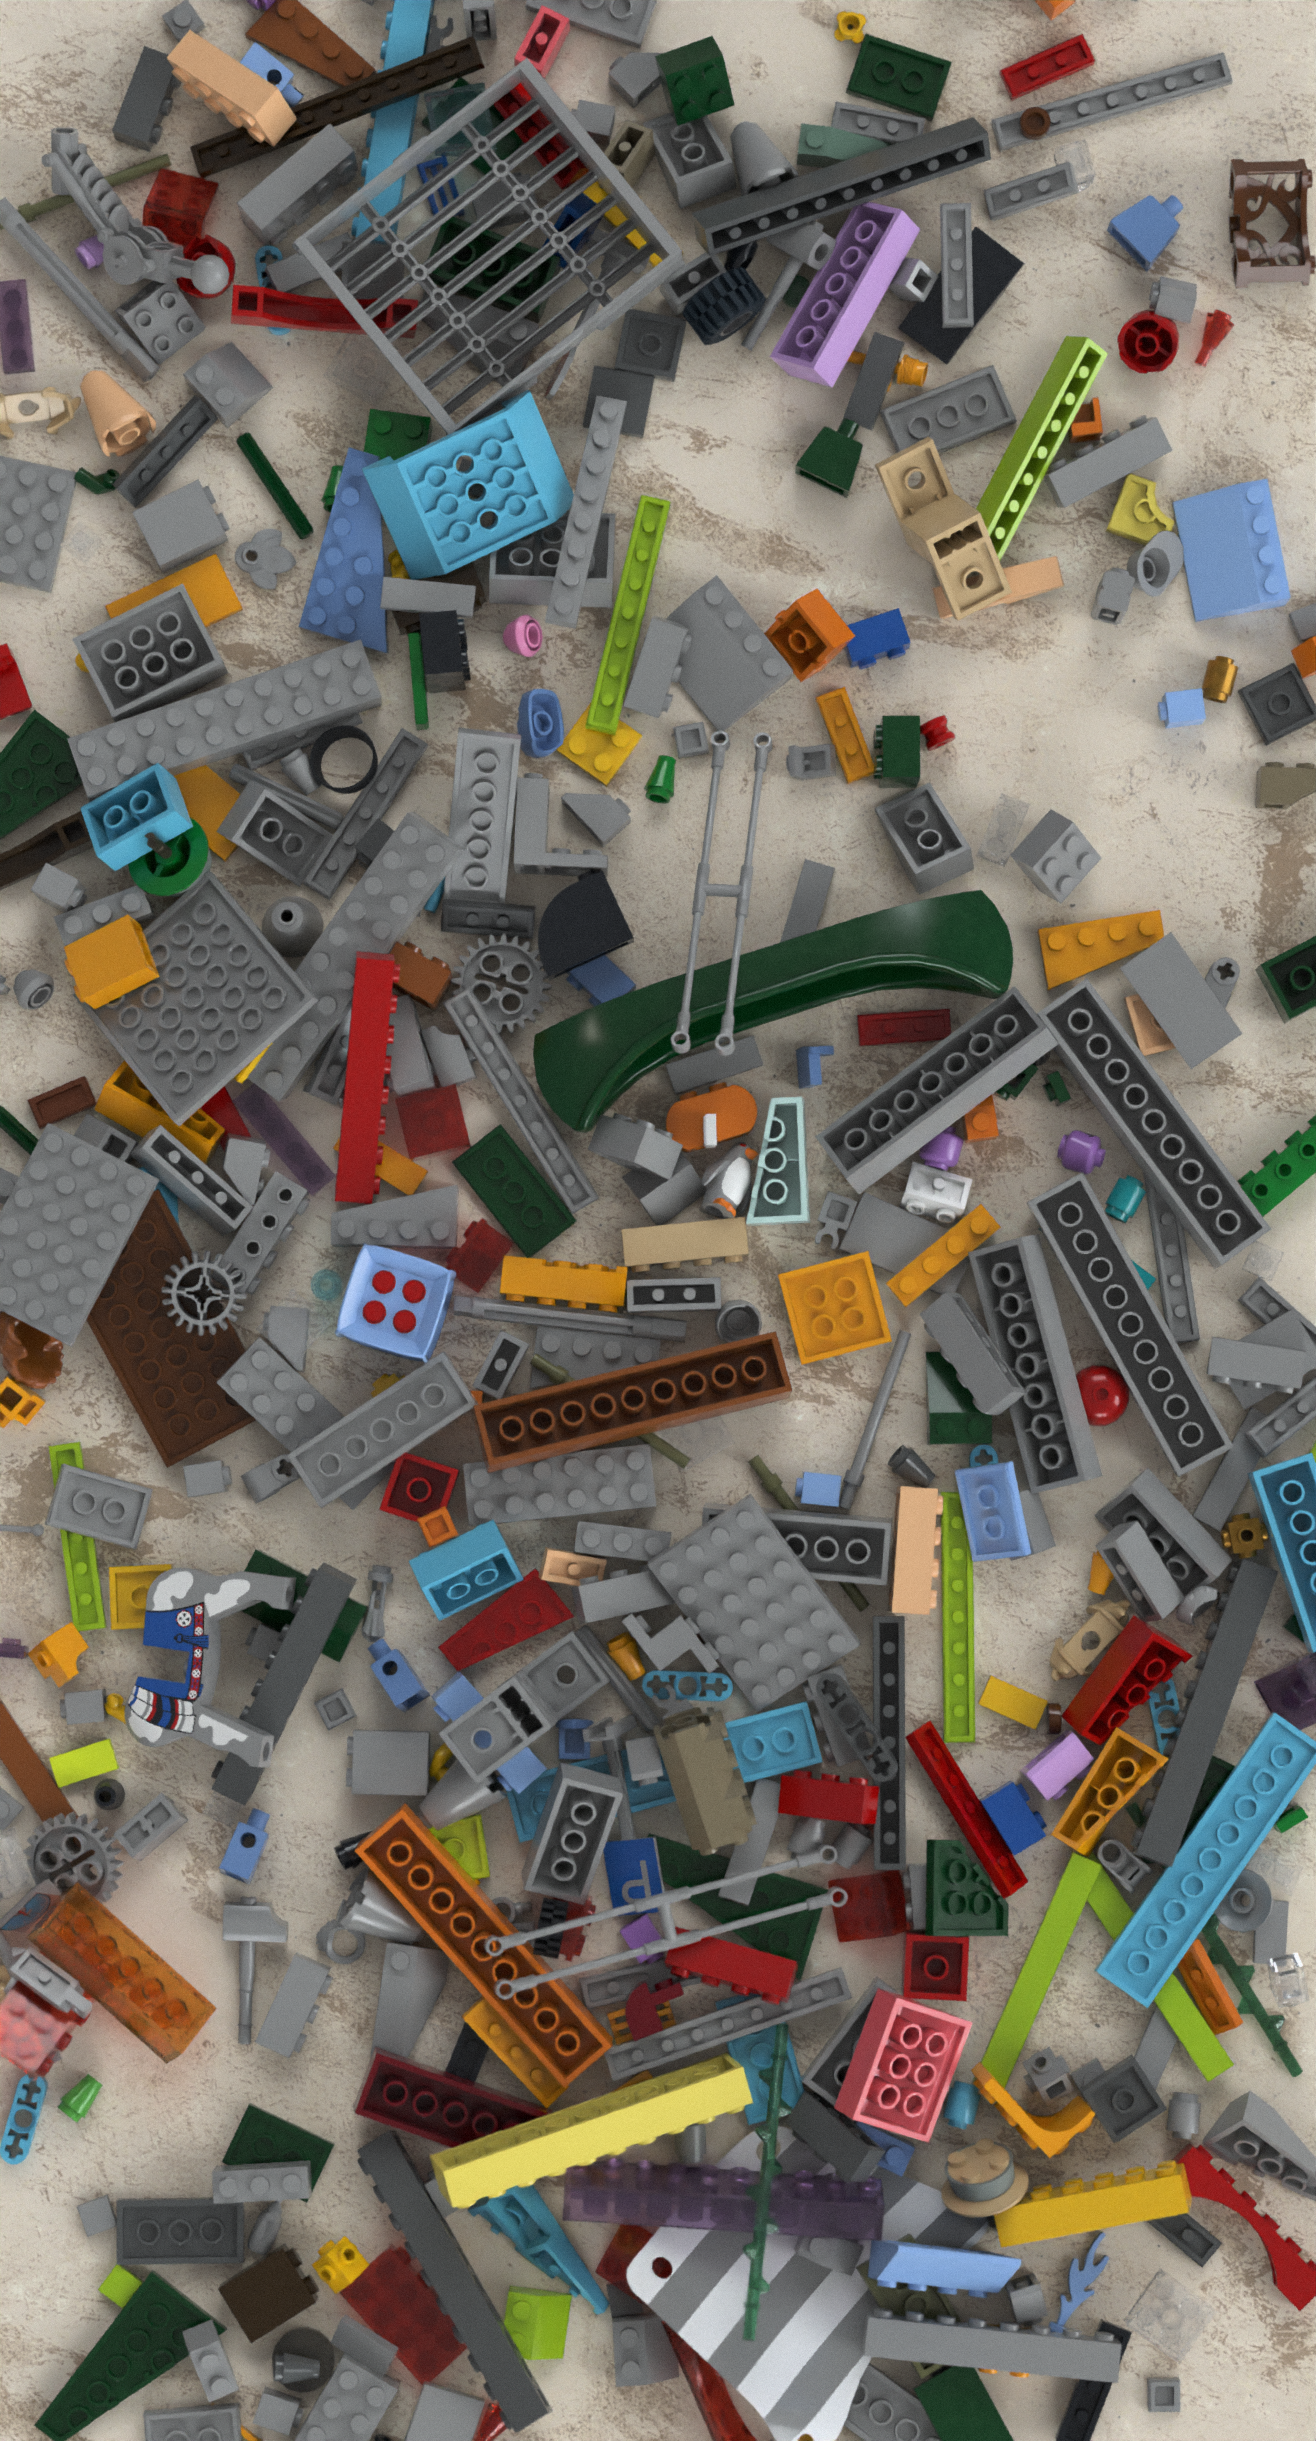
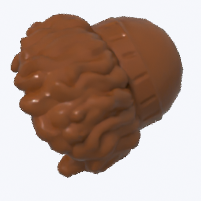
(29, 1353)

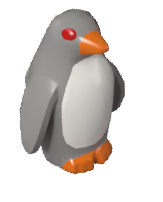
(729, 1182)

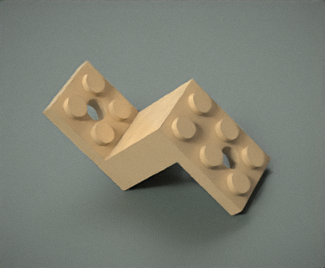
(943, 528)

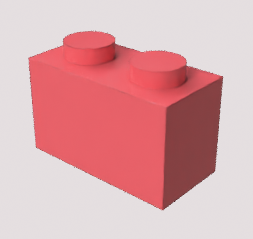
(544, 40)

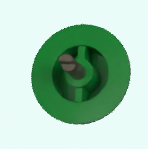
(173, 865)

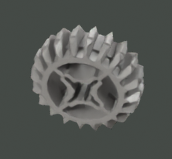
(206, 1266)

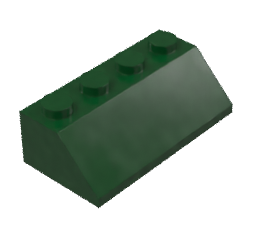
(276, 1618)

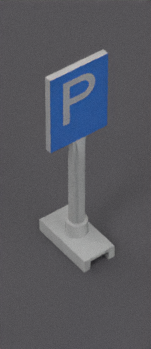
(630, 1862)

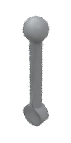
(37, 1529)

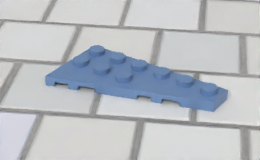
(350, 564)

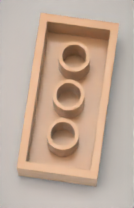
(231, 89)
(913, 1550)

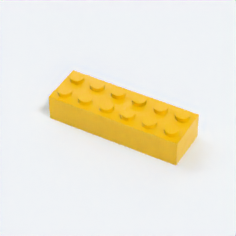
(1096, 2204)

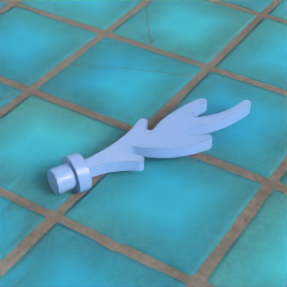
(1077, 2282)

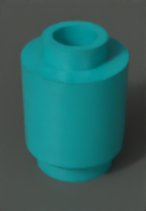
(1125, 1198)

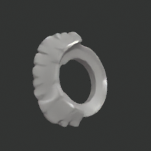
(1196, 1603)
(325, 1939)

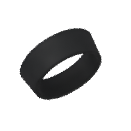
(328, 738)

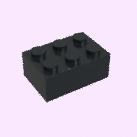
(444, 651)

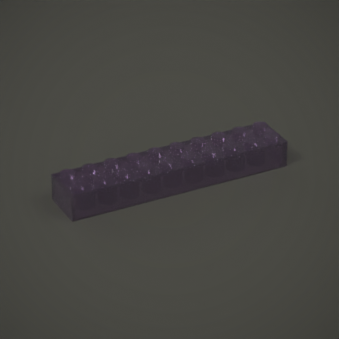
(718, 2199)

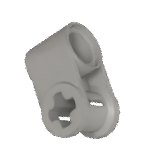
(1224, 987)
(267, 1478)
(1125, 1866)

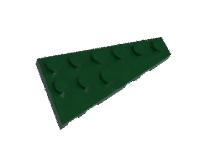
(34, 772)
(782, 1936)
(130, 2354)

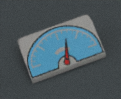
(30, 1907)

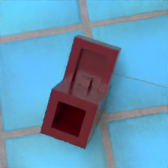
(641, 2006)

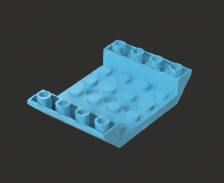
(429, 501)

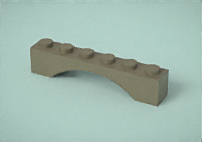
(1283, 786)

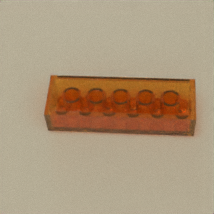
(122, 1972)

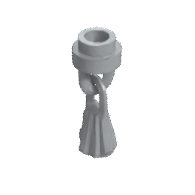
(373, 1626)

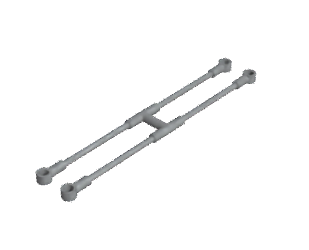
(704, 889)
(662, 1902)

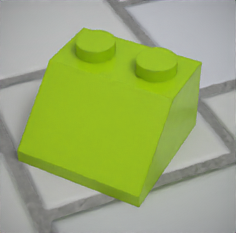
(538, 2321)

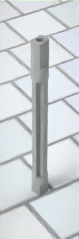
(77, 292)
(570, 1318)

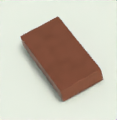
(62, 1102)

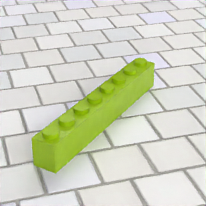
(1039, 438)

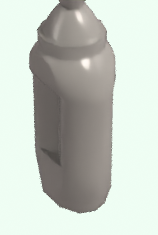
(266, 2228)

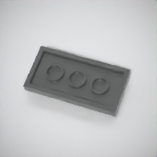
(179, 2231)

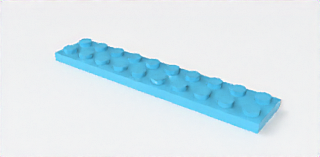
(762, 1746)
(1209, 1860)

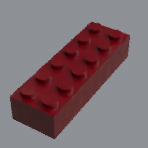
(436, 2102)

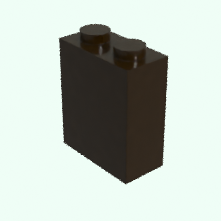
(269, 2292)

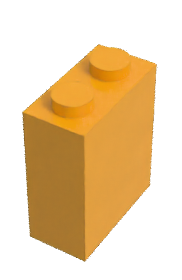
(110, 962)

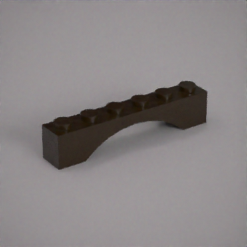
(50, 846)

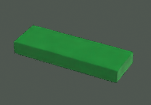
(418, 681)

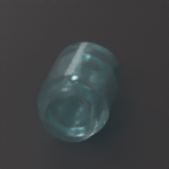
(331, 1294)

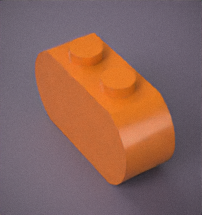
(733, 1109)

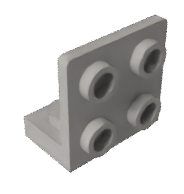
(161, 319)

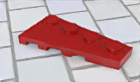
(512, 1618)

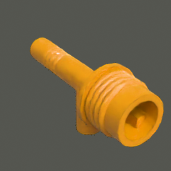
(908, 372)

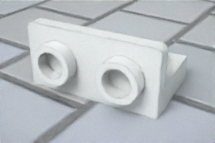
(935, 1193)

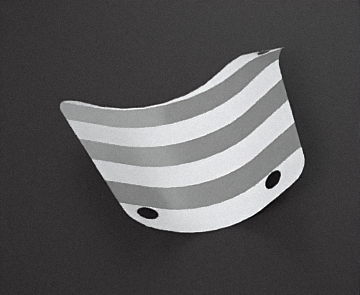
(812, 2318)

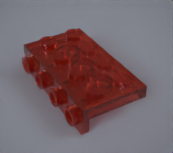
(34, 2029)
(405, 2313)

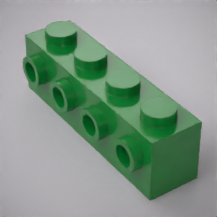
(1282, 1171)

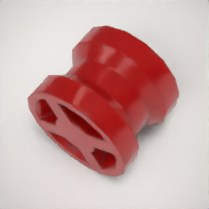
(936, 733)

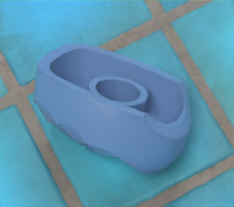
(540, 723)

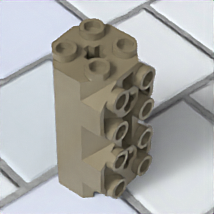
(704, 1779)

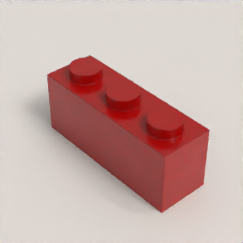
(828, 1797)

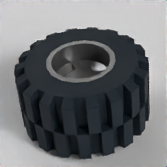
(724, 306)

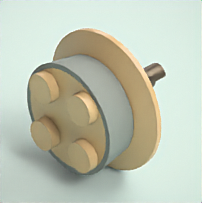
(983, 2180)

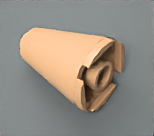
(115, 415)

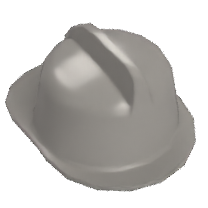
(1156, 563)

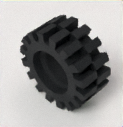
(551, 1913)

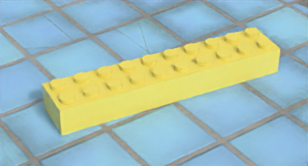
(591, 2130)

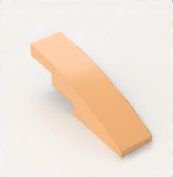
(1024, 581)

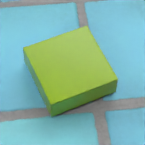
(120, 2285)

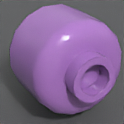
(942, 1150)
(1081, 1152)

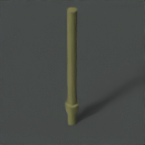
(29, 211)
(559, 1375)
(772, 1484)

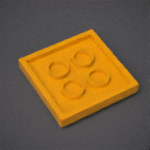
(834, 1307)

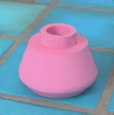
(523, 636)

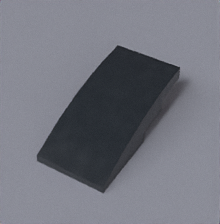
(992, 273)

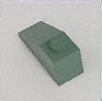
(828, 145)

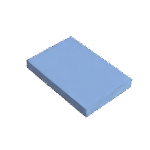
(992, 1511)

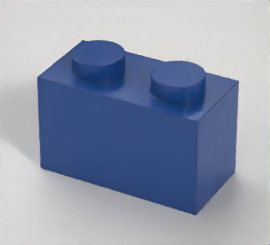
(877, 638)
(1013, 1817)

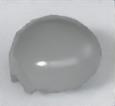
(737, 1321)

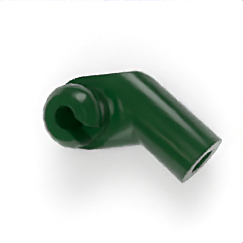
(97, 484)

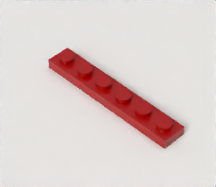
(966, 1809)

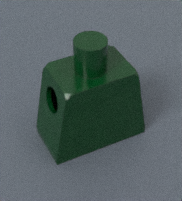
(832, 458)

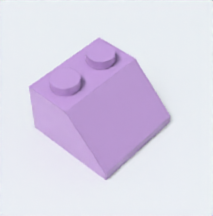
(1058, 1765)

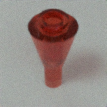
(1215, 330)
(491, 2424)

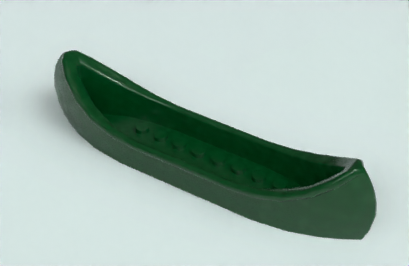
(926, 944)

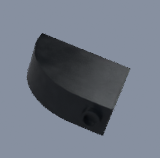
(581, 926)

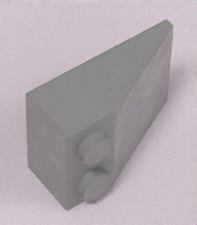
(691, 159)
(274, 833)
(925, 838)

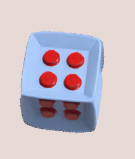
(395, 1303)

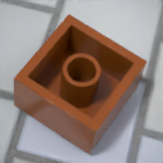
(420, 977)

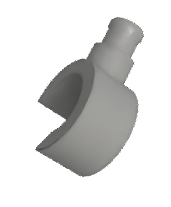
(516, 1908)

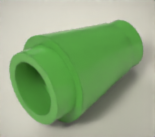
(80, 2098)

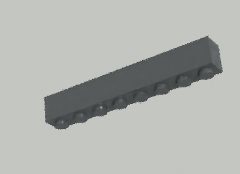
(287, 1673)
(890, 1723)

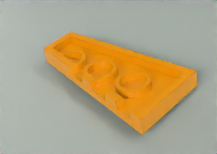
(1090, 945)

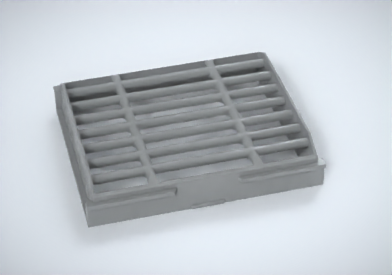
(599, 169)

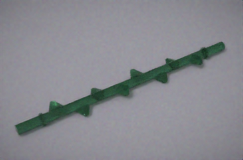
(1240, 1976)
(761, 2192)

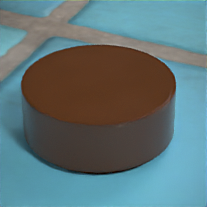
(1034, 123)
(1053, 1718)

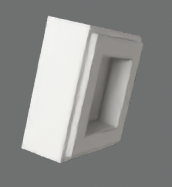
(710, 1131)

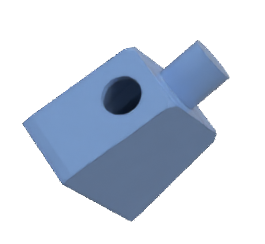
(1146, 228)
(403, 1686)
(242, 1861)

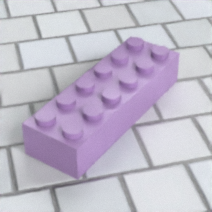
(845, 293)

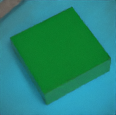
(1290, 1818)

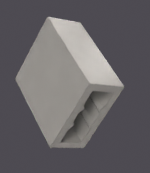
(181, 525)
(389, 1762)

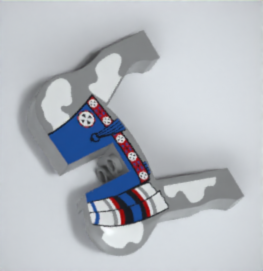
(185, 1616)

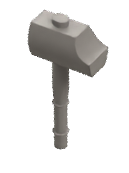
(805, 245)
(449, 1058)
(248, 1923)

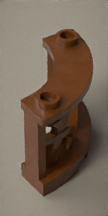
(1242, 188)

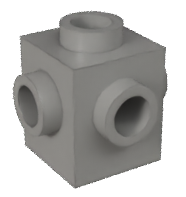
(1047, 2075)

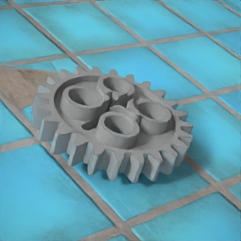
(510, 957)
(57, 1838)

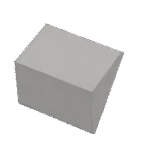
(666, 1197)

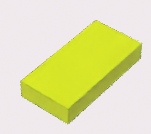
(84, 1763)

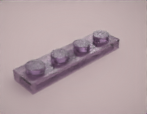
(284, 1139)

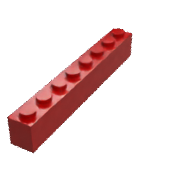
(365, 1077)

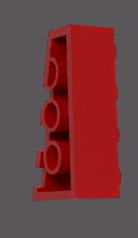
(1123, 1679)

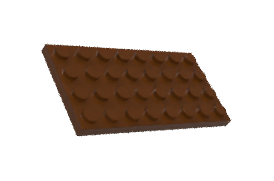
(160, 1364)

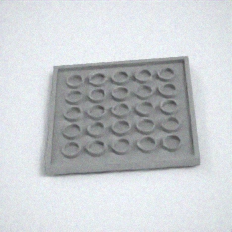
(211, 1009)

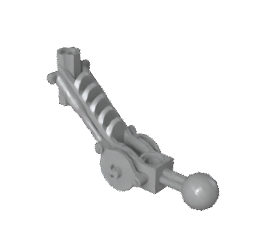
(129, 248)

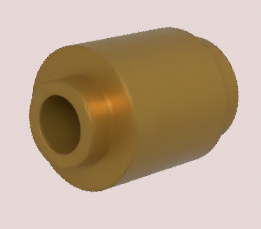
(1219, 679)

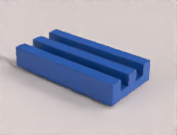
(432, 165)

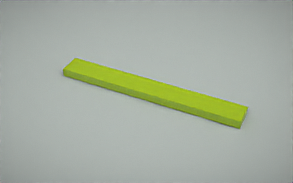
(628, 615)
(957, 1624)
(1039, 1966)
(1172, 1997)

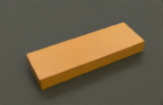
(845, 735)
(397, 1170)

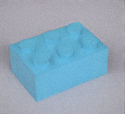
(131, 810)
(466, 1570)

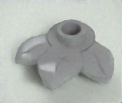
(269, 561)

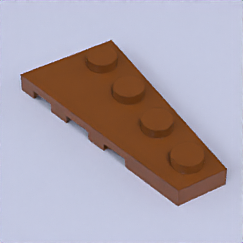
(300, 36)

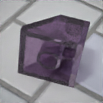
(1292, 1691)

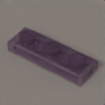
(16, 328)

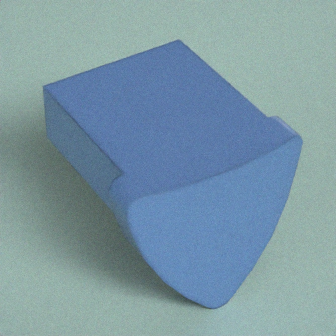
(809, 1064)
(571, 1738)

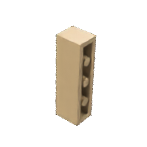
(685, 1242)

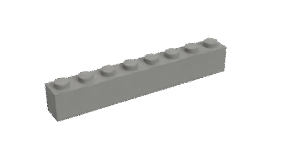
(991, 2346)

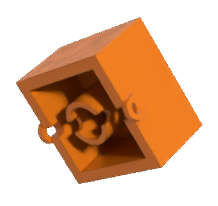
(809, 634)

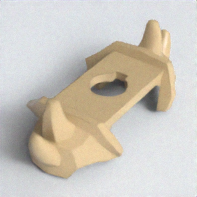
(52, 406)
(1107, 1621)

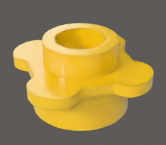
(850, 18)

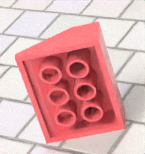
(902, 2066)

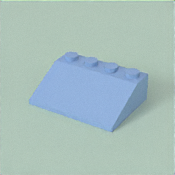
(1232, 551)
(940, 2267)

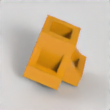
(17, 1402)
(58, 1654)

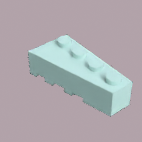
(782, 1171)

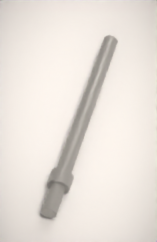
(854, 1476)

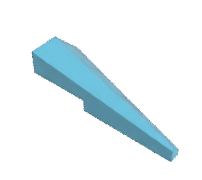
(539, 2238)

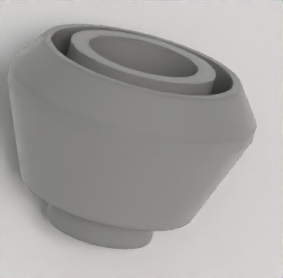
(33, 989)

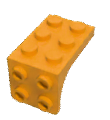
(1047, 2132)

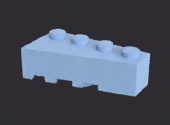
(457, 1698)

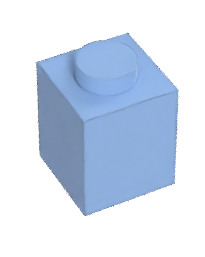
(1182, 708)
(818, 1489)

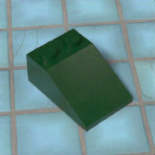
(950, 1407)

